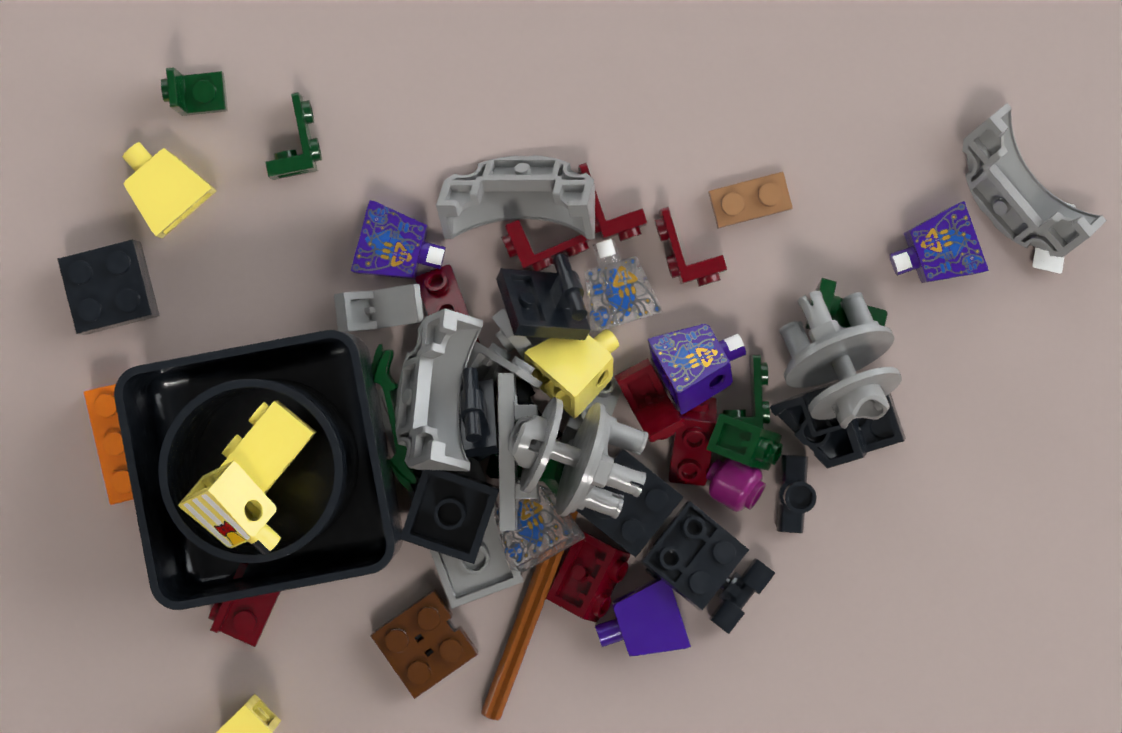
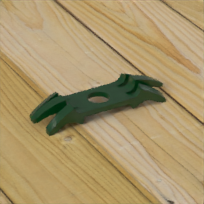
(381, 375)

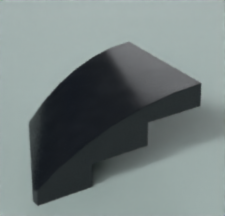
(826, 437)

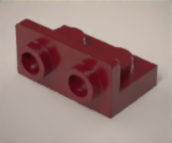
(589, 578)
(243, 617)

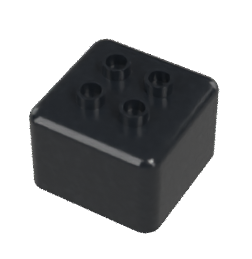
(331, 502)

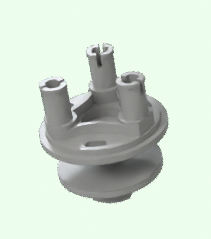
(838, 355)
(585, 460)

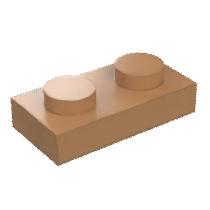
(750, 200)

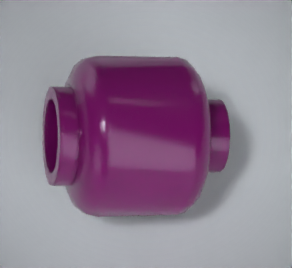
(735, 484)

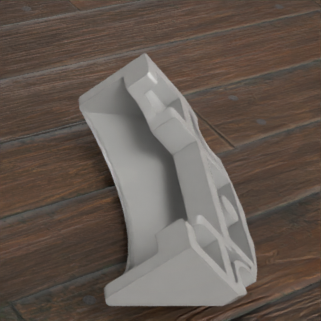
(517, 190)
(1014, 196)
(431, 389)

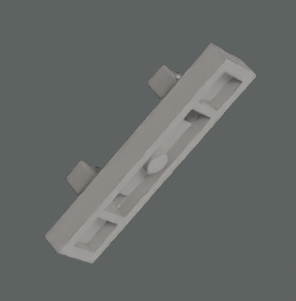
(509, 488)

